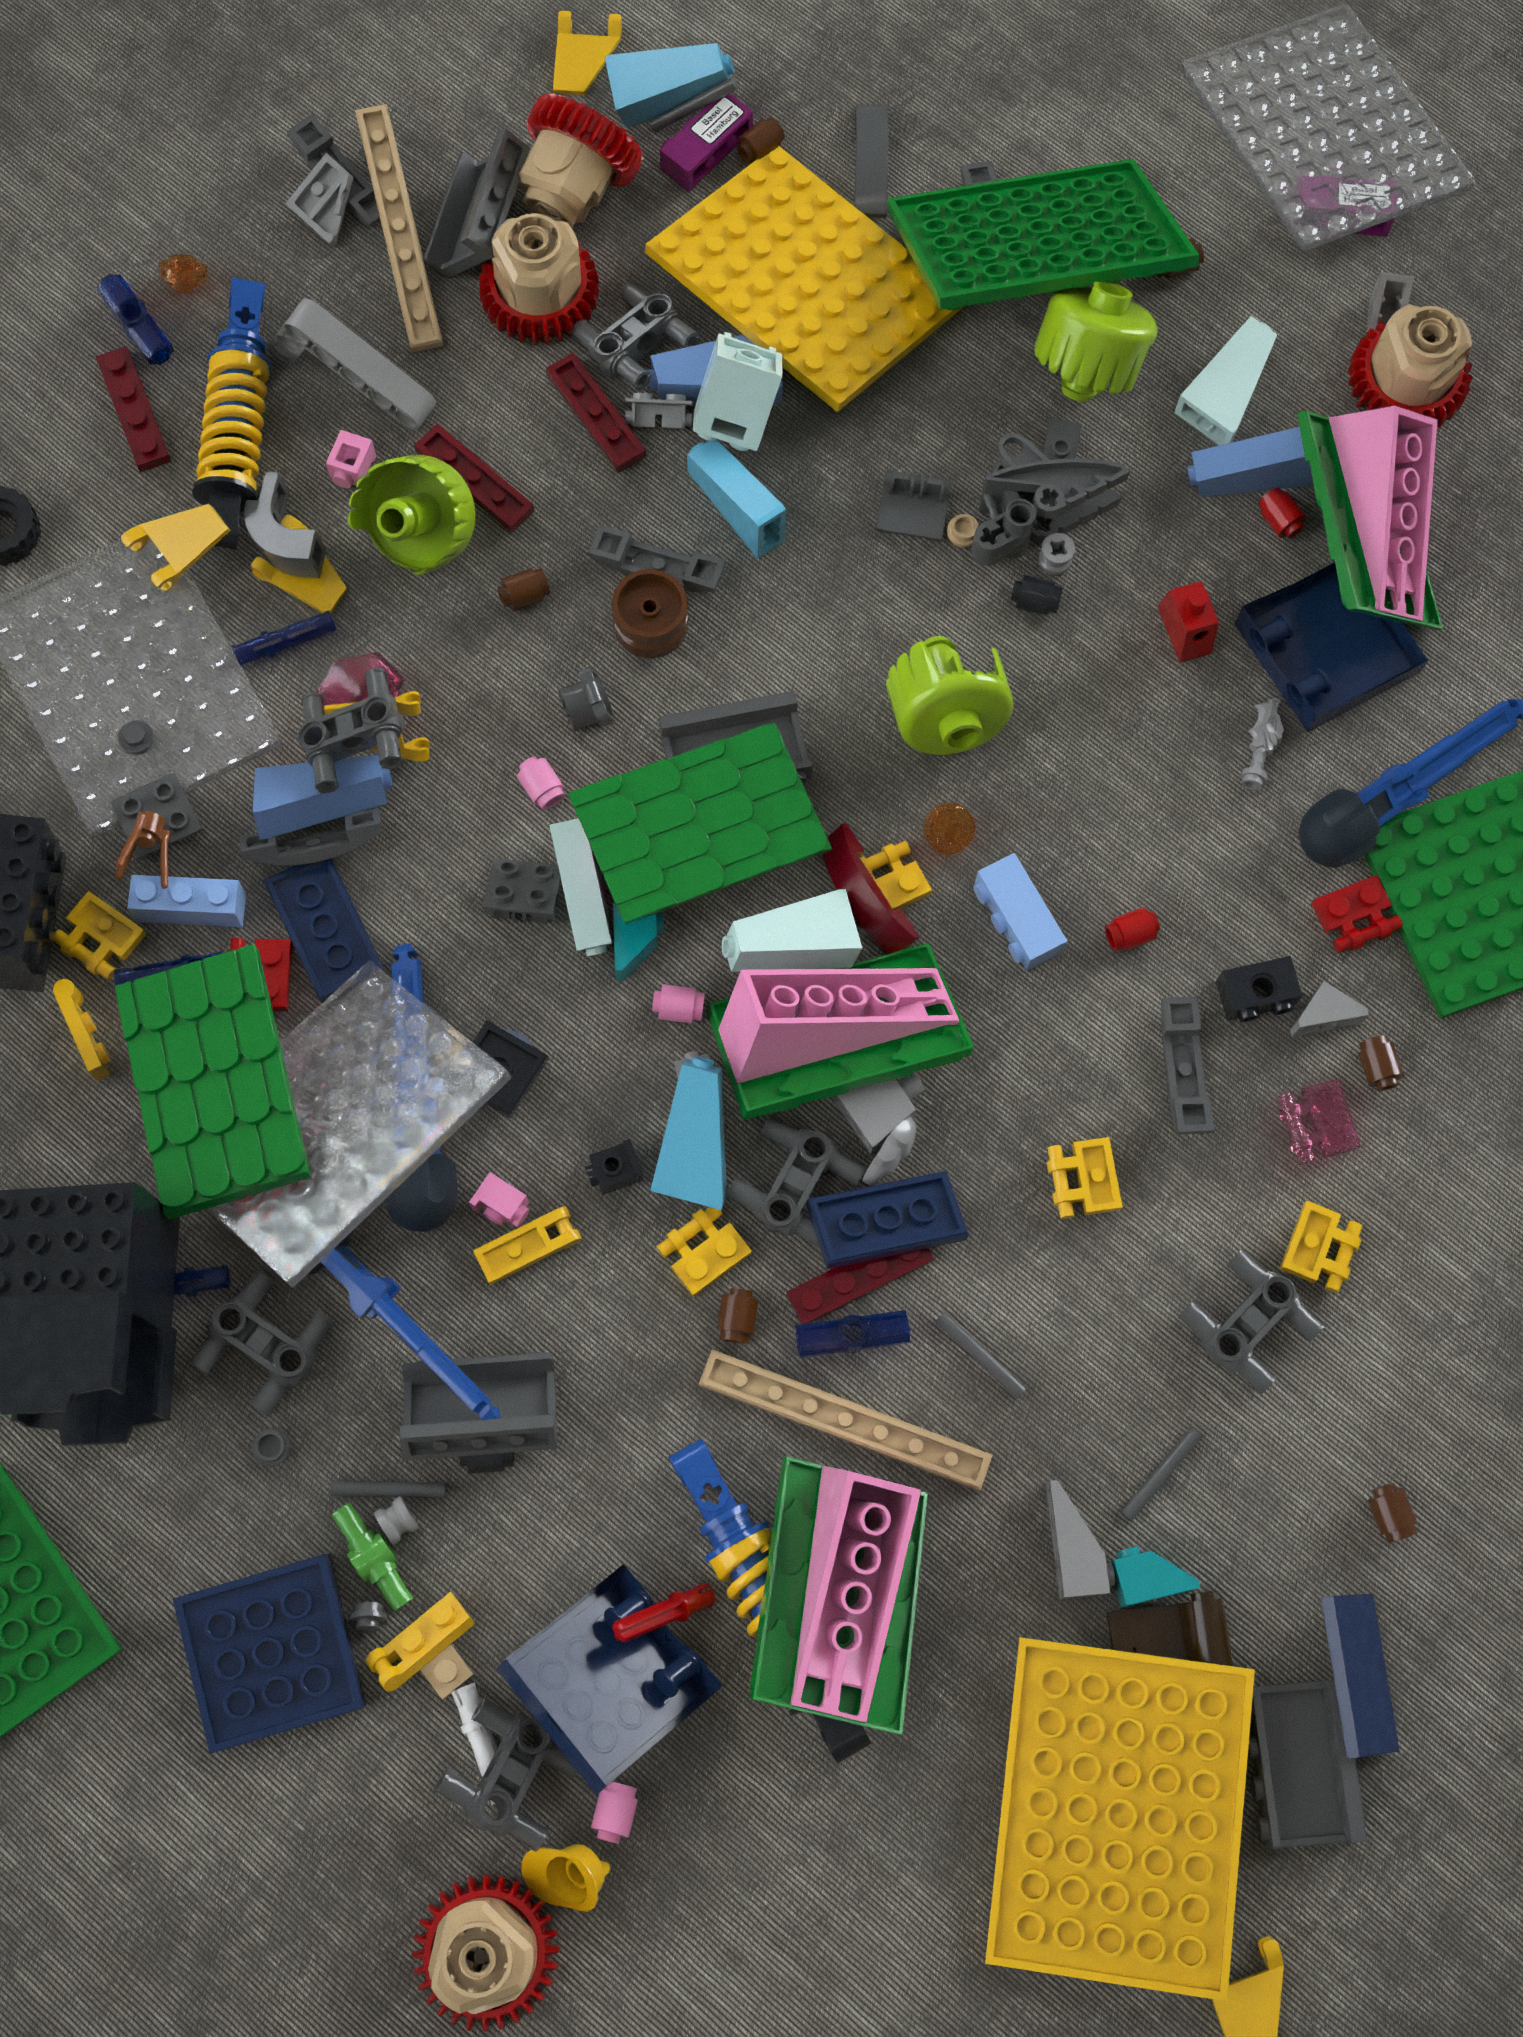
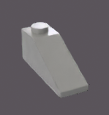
(1077, 1554)

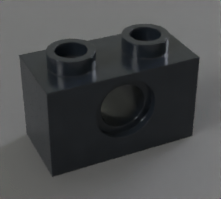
(1274, 976)

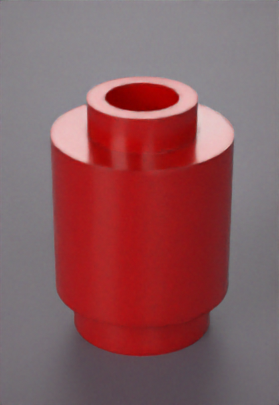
(1282, 513)
(1132, 929)

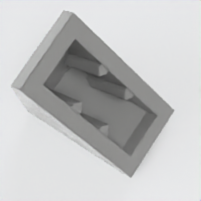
(1387, 297)
(1328, 1011)

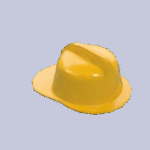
(565, 1876)

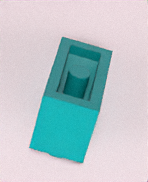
(634, 941)
(1148, 1577)

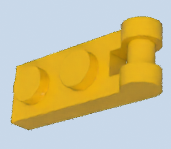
(81, 1027)
(526, 1245)
(419, 1642)

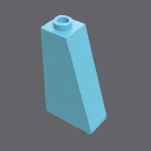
(661, 79)
(738, 496)
(693, 1144)

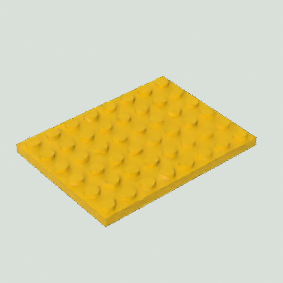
(802, 276)
(1121, 1818)

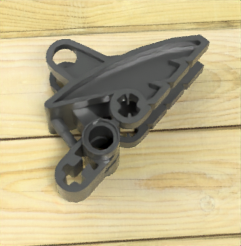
(1039, 489)

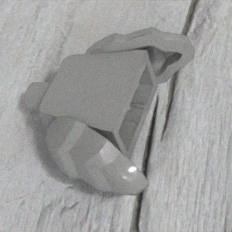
(882, 1121)

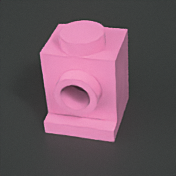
(349, 451)
(500, 1202)

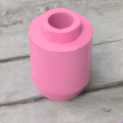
(540, 782)
(678, 1003)
(614, 1812)

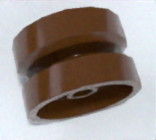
(650, 613)

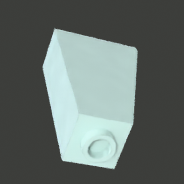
(1224, 387)
(582, 888)
(796, 936)

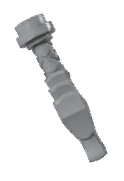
(1266, 737)

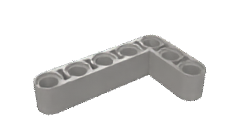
(353, 360)

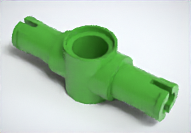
(372, 1556)

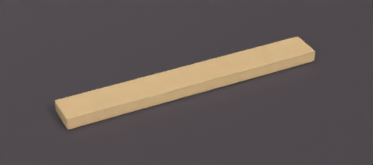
(399, 228)
(845, 1420)

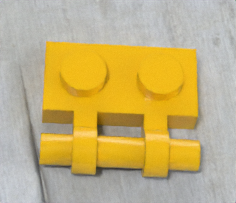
(904, 883)
(105, 926)
(1095, 1175)
(1311, 1242)
(711, 1258)

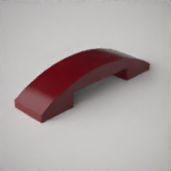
(868, 904)

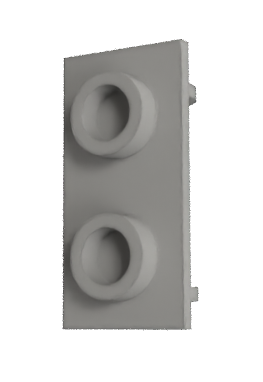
(646, 408)

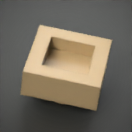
(447, 1672)

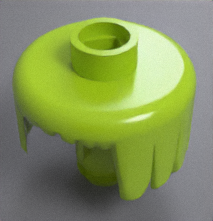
(1097, 338)
(414, 511)
(943, 705)

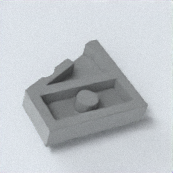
(323, 198)

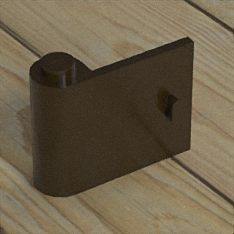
(1175, 1631)

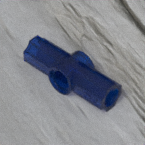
(126, 308)
(877, 1331)

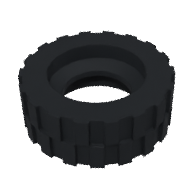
(27, 528)

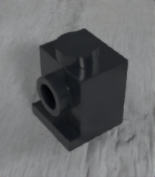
(626, 1174)

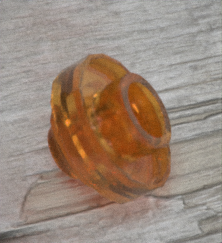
(182, 272)
(949, 828)

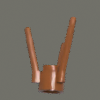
(146, 833)

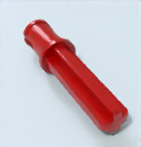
(677, 1607)

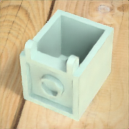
(737, 393)

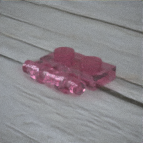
(1329, 1118)

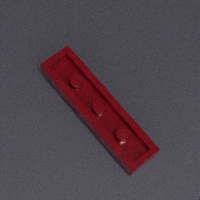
(133, 409)
(596, 412)
(486, 486)
(850, 1282)

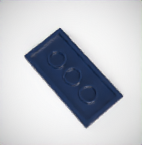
(321, 924)
(886, 1219)
(1360, 1675)

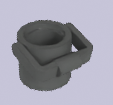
(586, 701)

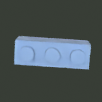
(187, 901)
(1019, 912)

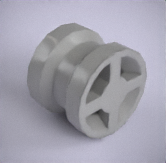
(1056, 562)
(396, 1520)

